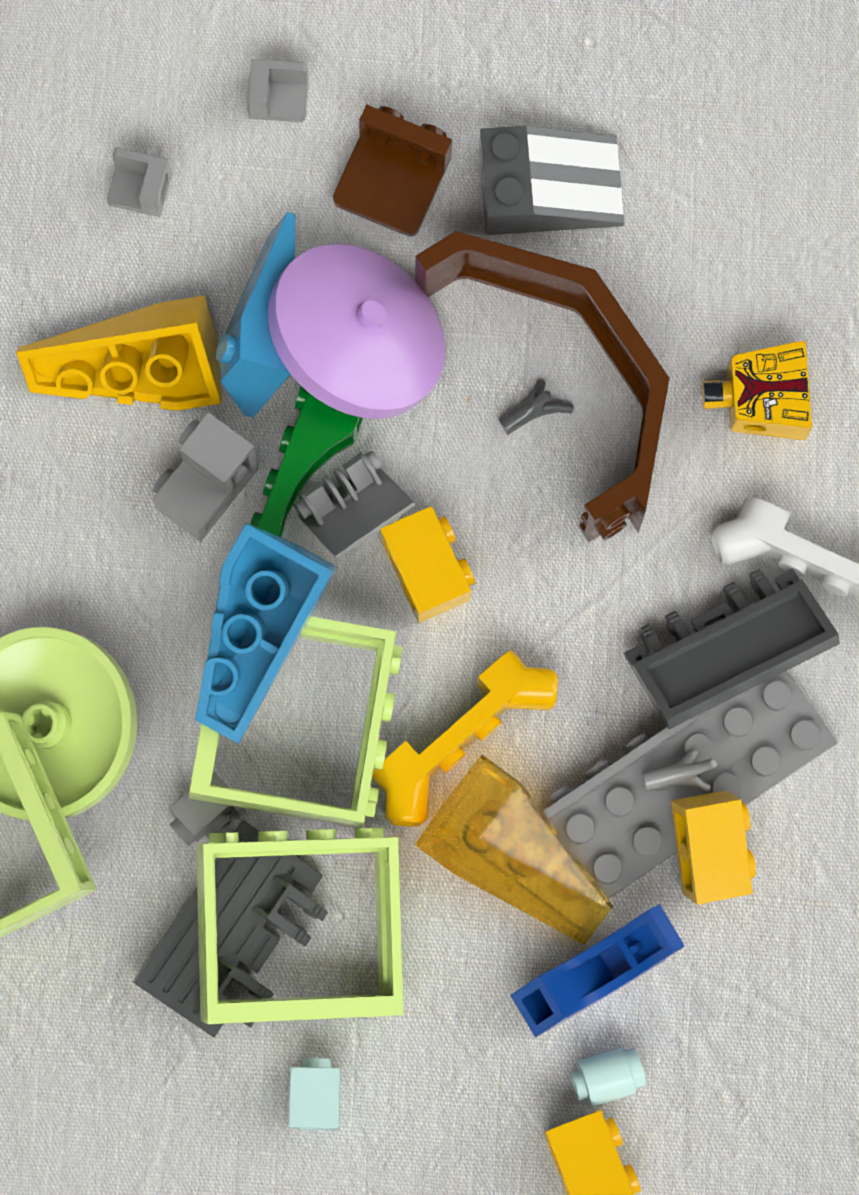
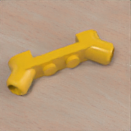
(506, 686)

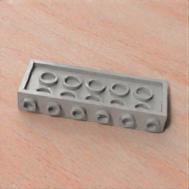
(629, 831)

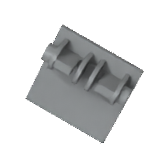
(354, 508)

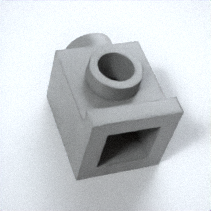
(199, 818)

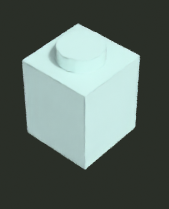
(314, 1095)

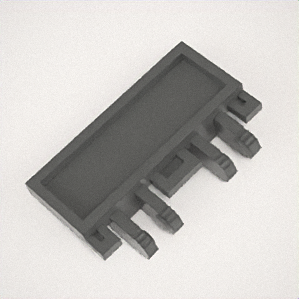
(731, 648)
(246, 898)

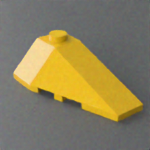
(143, 355)

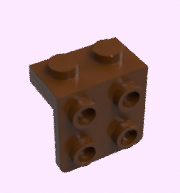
(393, 170)

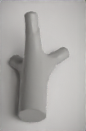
(681, 773)

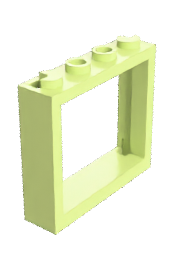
(371, 749)
(48, 824)
(322, 841)

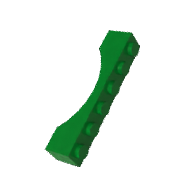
(306, 448)

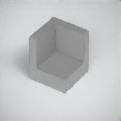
(278, 90)
(139, 182)

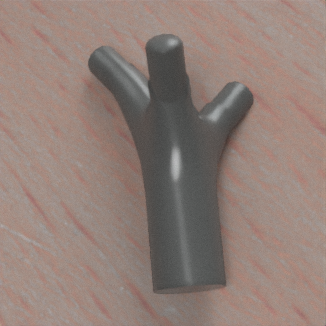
(533, 408)

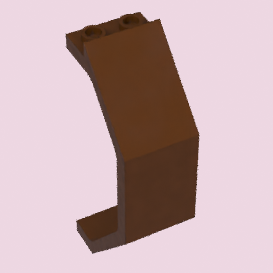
(587, 295)

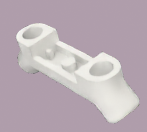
(761, 531)

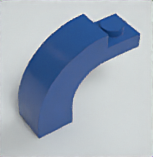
(598, 971)

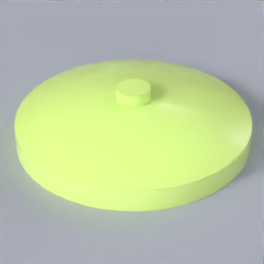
(74, 712)

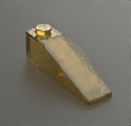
(506, 848)

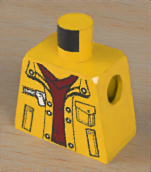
(765, 392)

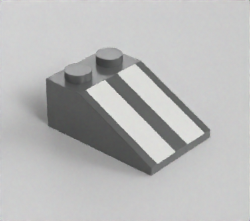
(549, 180)

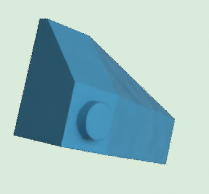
(246, 351)
(259, 615)

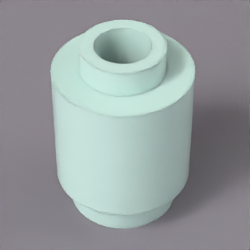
(608, 1076)

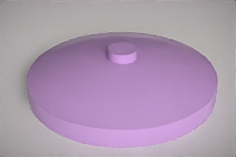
(356, 331)

